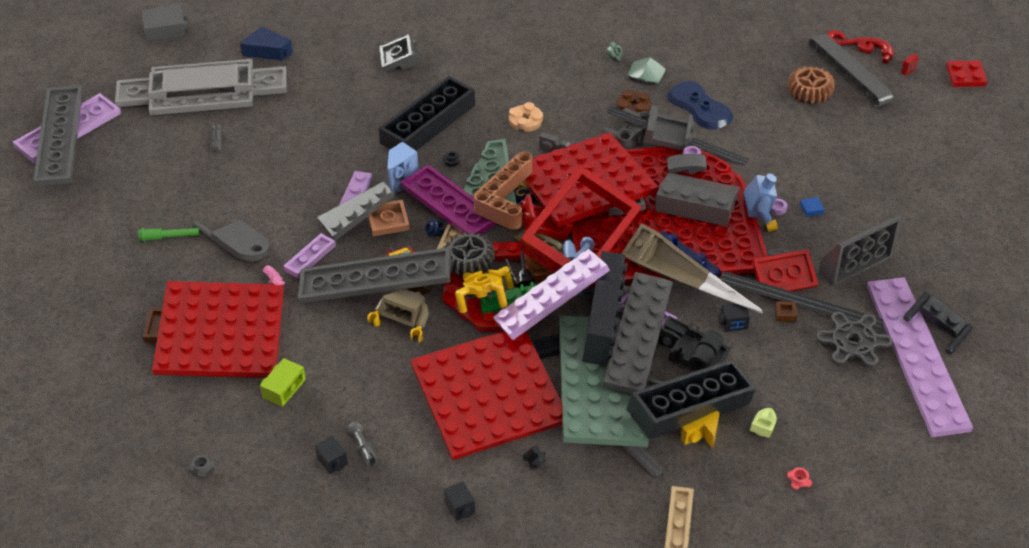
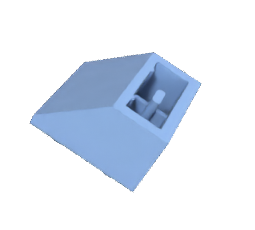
(401, 164)

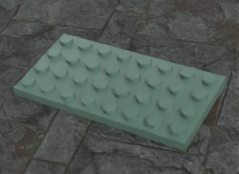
(589, 410)

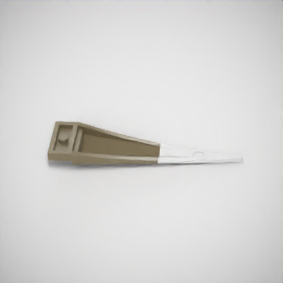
(660, 256)

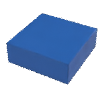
(812, 207)

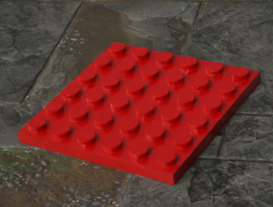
(600, 156)
(219, 329)
(487, 392)

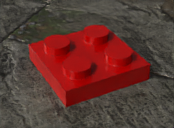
(966, 73)

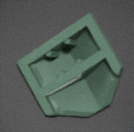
(647, 70)

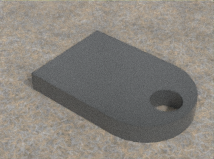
(242, 241)

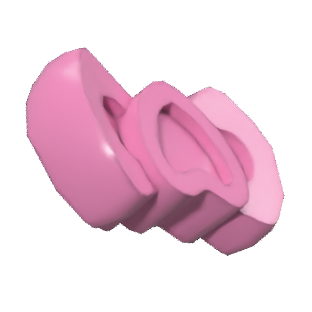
(274, 276)

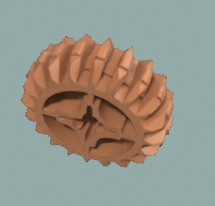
(811, 84)

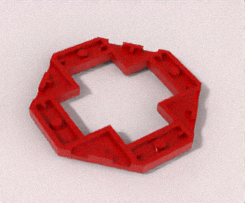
(481, 322)

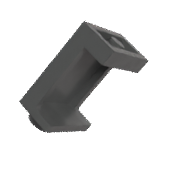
(668, 130)

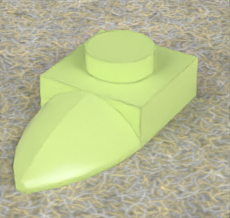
(764, 422)

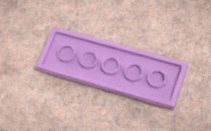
(92, 115)
(551, 294)

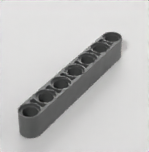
(851, 70)

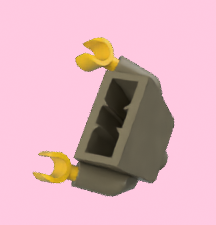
(403, 307)

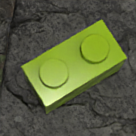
(282, 382)

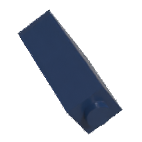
(266, 45)

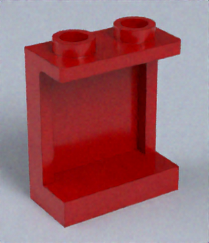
(548, 228)

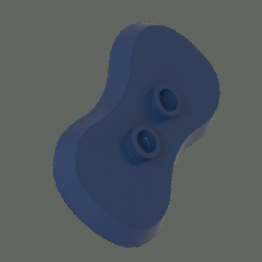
(705, 110)

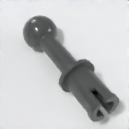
(365, 448)

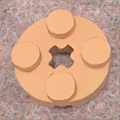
(527, 110)

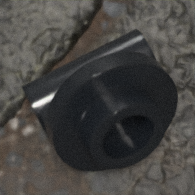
(534, 456)

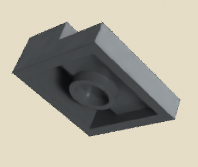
(399, 53)

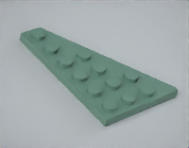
(491, 161)

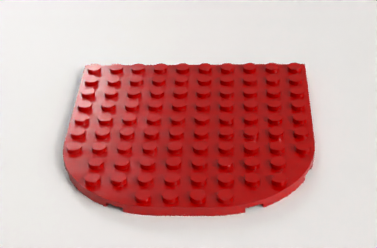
(726, 247)

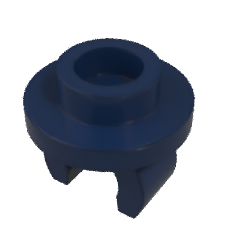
(434, 228)

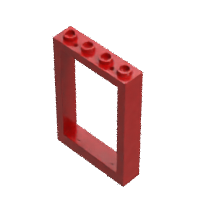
(548, 256)

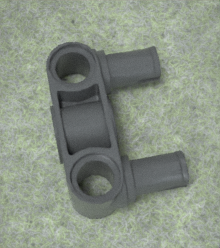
(631, 134)

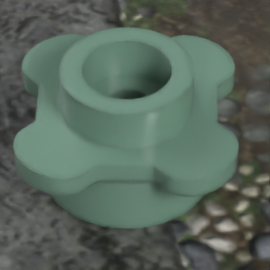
(614, 51)

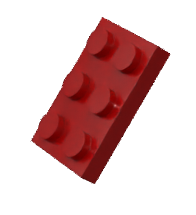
(786, 271)

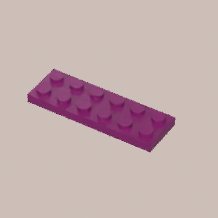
(446, 200)

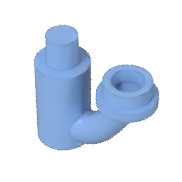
(570, 251)

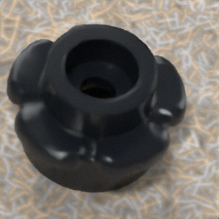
(452, 159)

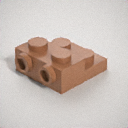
(389, 219)

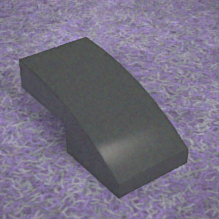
(691, 162)

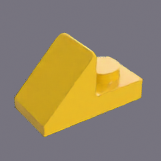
(703, 427)

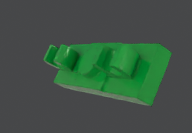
(491, 304)

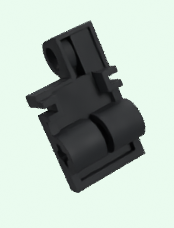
(692, 346)

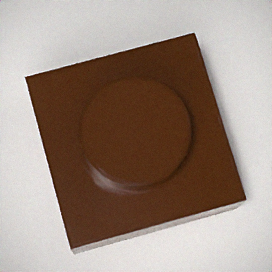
(786, 311)

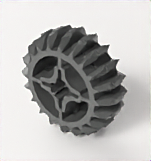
(470, 253)

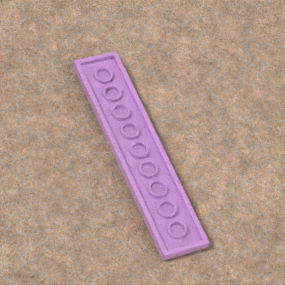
(919, 359)

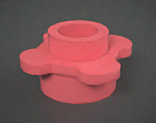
(799, 473)

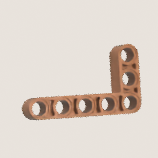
(490, 198)

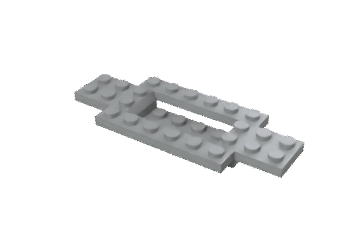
(197, 76)

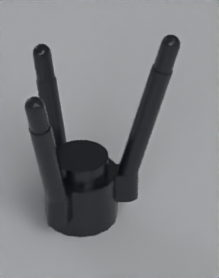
(523, 276)

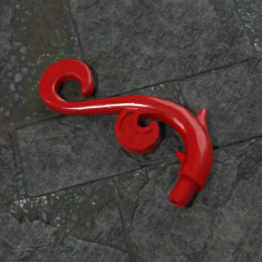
(865, 44)

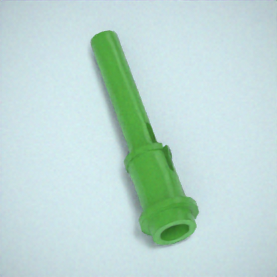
(156, 234)

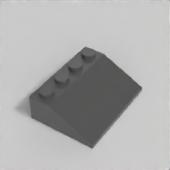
(697, 199)
(860, 252)

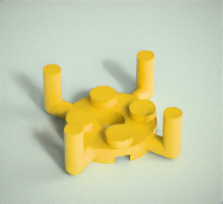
(482, 284)

